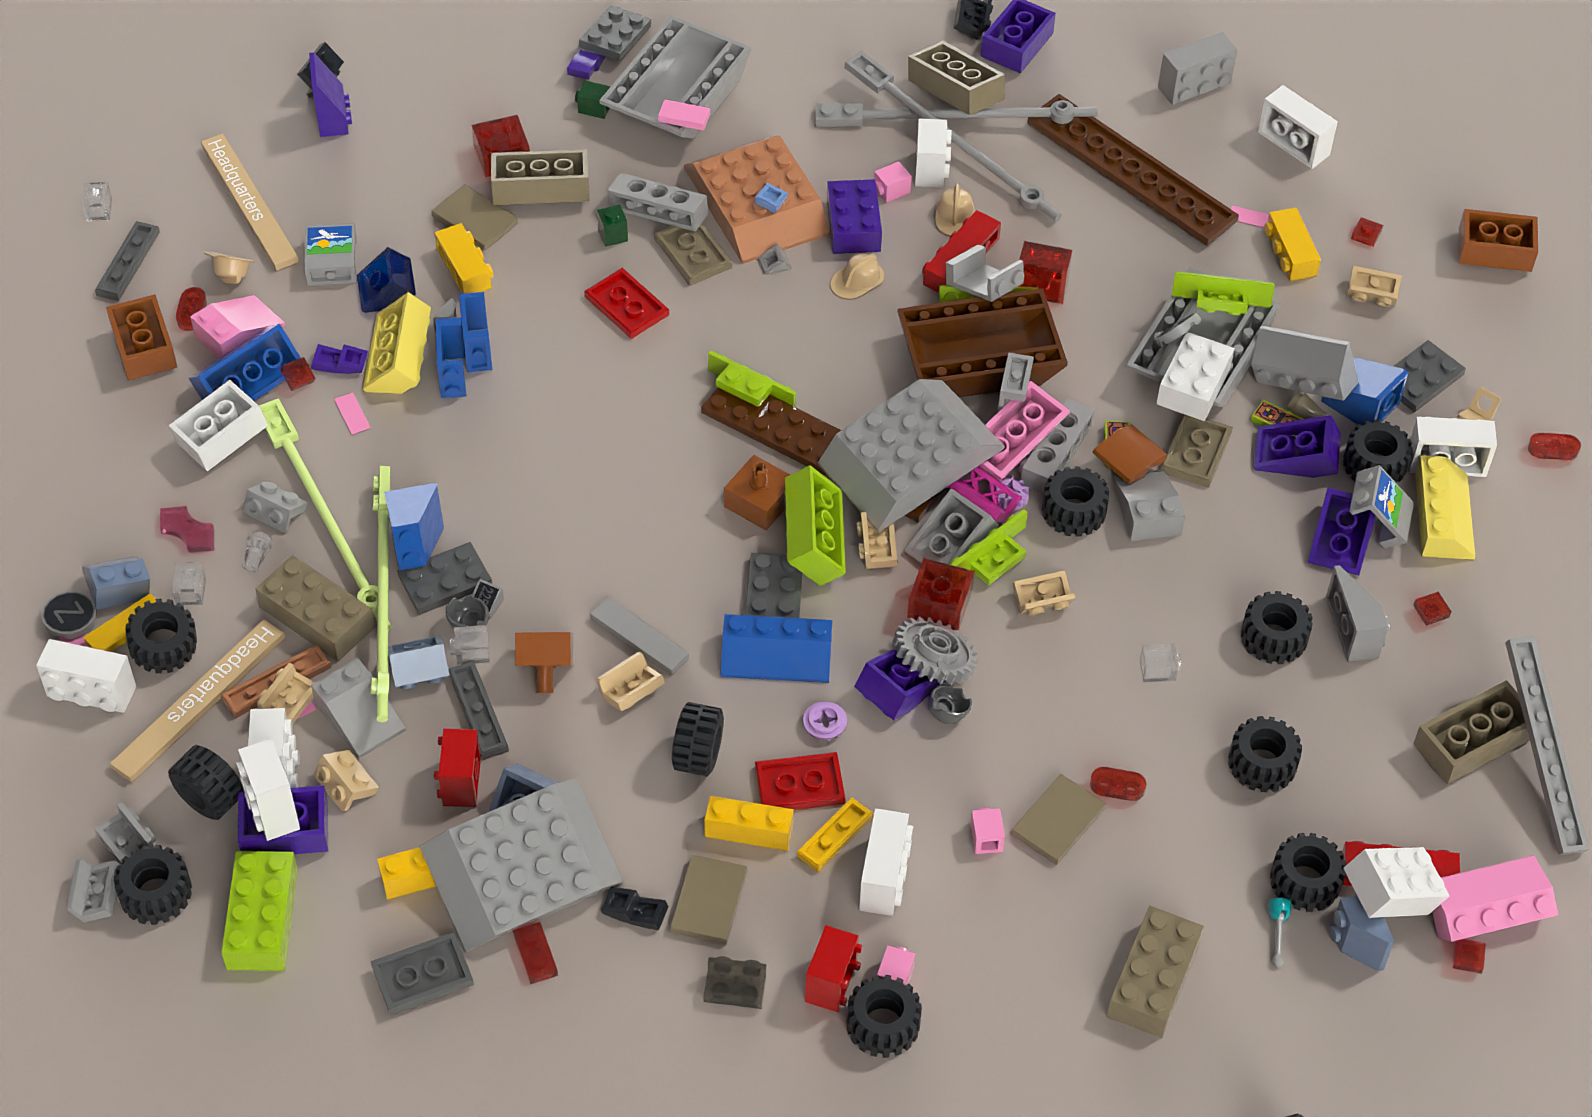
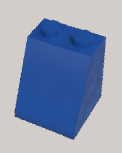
(1375, 394)
(414, 523)

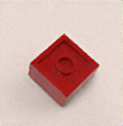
(459, 767)
(832, 968)

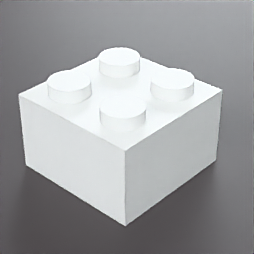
(932, 153)

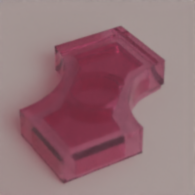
(195, 534)

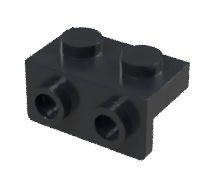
(973, 17)
(328, 57)

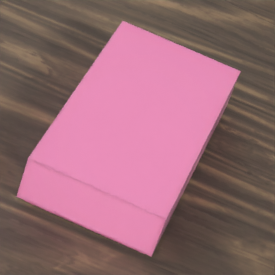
(684, 114)

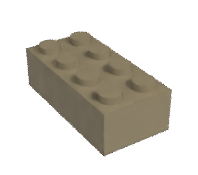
(956, 77)
(539, 177)
(315, 608)
(1473, 732)
(1155, 971)

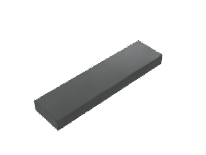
(127, 261)
(478, 709)

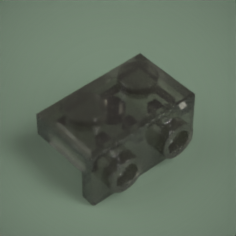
(735, 982)

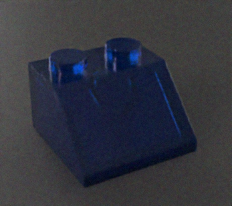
(385, 280)

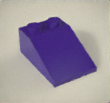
(329, 100)
(1308, 455)
(1340, 535)
(893, 685)

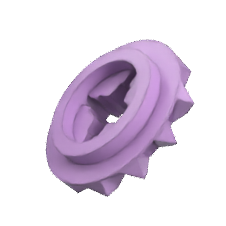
(1015, 485)
(834, 715)

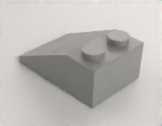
(1150, 507)
(950, 530)
(1356, 617)
(352, 709)

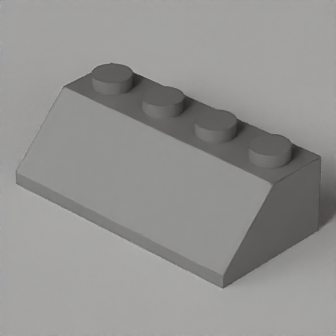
(1304, 363)

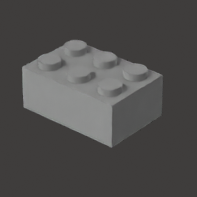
(1197, 68)

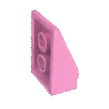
(231, 323)

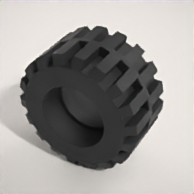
(1379, 439)
(1070, 516)
(1281, 611)
(157, 617)
(1269, 736)
(697, 739)
(205, 782)
(1312, 853)
(157, 903)
(883, 995)

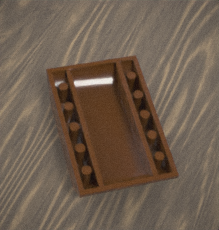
(971, 339)

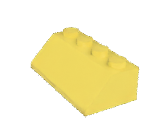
(397, 346)
(1444, 509)

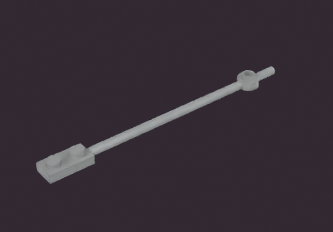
(880, 79)
(853, 114)

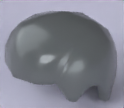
(467, 612)
(949, 704)

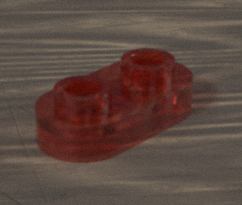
(190, 302)
(1554, 446)
(1118, 782)

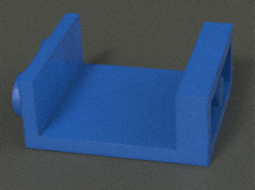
(475, 342)
(450, 346)

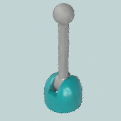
(1279, 911)

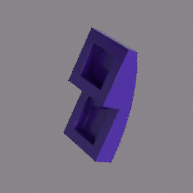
(584, 64)
(345, 361)

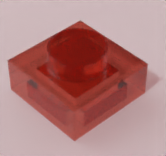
(1367, 232)
(297, 373)
(1432, 608)
(1469, 955)

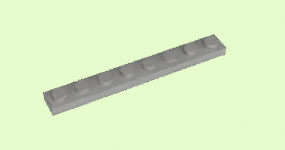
(1547, 745)

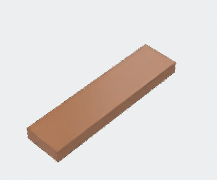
(245, 696)

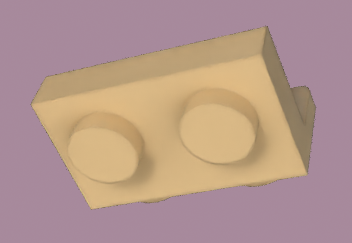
(1374, 286)
(878, 547)
(1043, 592)
(629, 682)
(287, 691)
(344, 778)

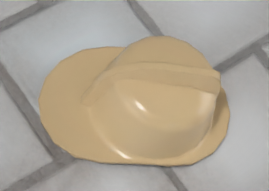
(953, 209)
(228, 267)
(857, 277)

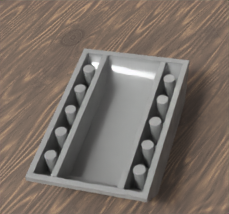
(678, 66)
(1231, 330)
(907, 451)
(520, 863)

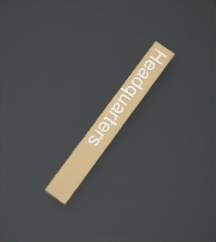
(249, 202)
(197, 701)

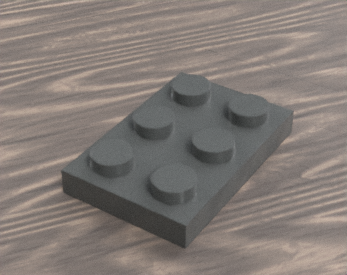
(615, 33)
(1428, 375)
(444, 577)
(773, 586)
(422, 973)

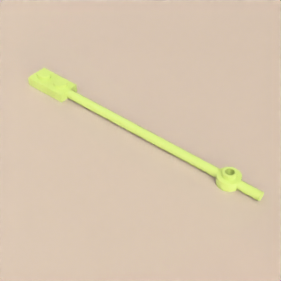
(282, 433)
(380, 685)

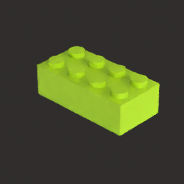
(814, 525)
(260, 911)

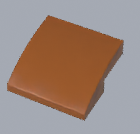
(1129, 453)

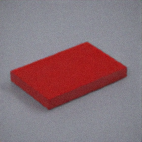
(626, 303)
(801, 781)

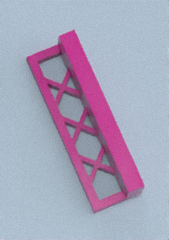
(981, 500)

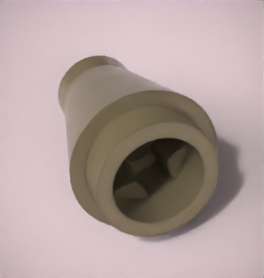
(1305, 407)

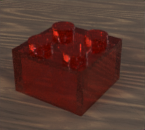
(498, 137)
(1047, 269)
(941, 593)

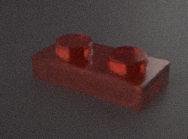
(535, 953)

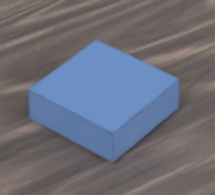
(771, 198)

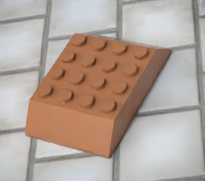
(734, 181)

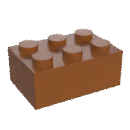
(1498, 240)
(141, 337)

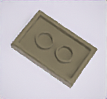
(476, 214)
(693, 252)
(1196, 450)
(1058, 819)
(709, 899)

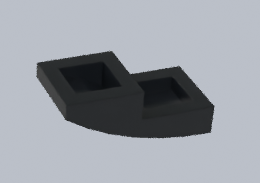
(635, 910)

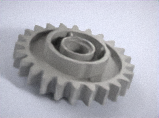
(934, 650)

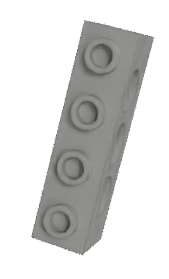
(658, 202)
(1057, 447)

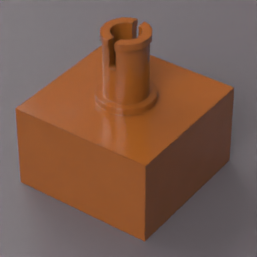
(757, 492)
(544, 652)

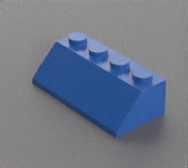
(250, 366)
(776, 648)

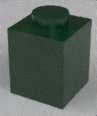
(589, 97)
(612, 225)

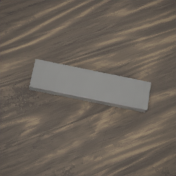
(639, 636)

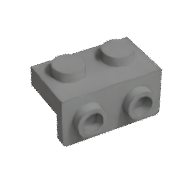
(273, 505)
(124, 833)
(92, 890)

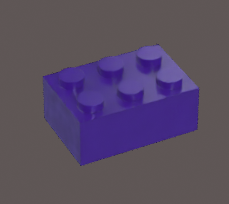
(1018, 34)
(854, 216)
(312, 815)

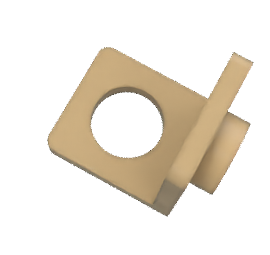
(1475, 412)

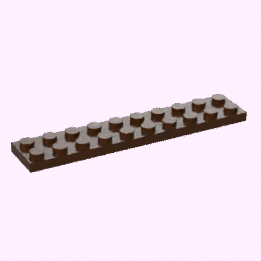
(1139, 174)
(783, 430)

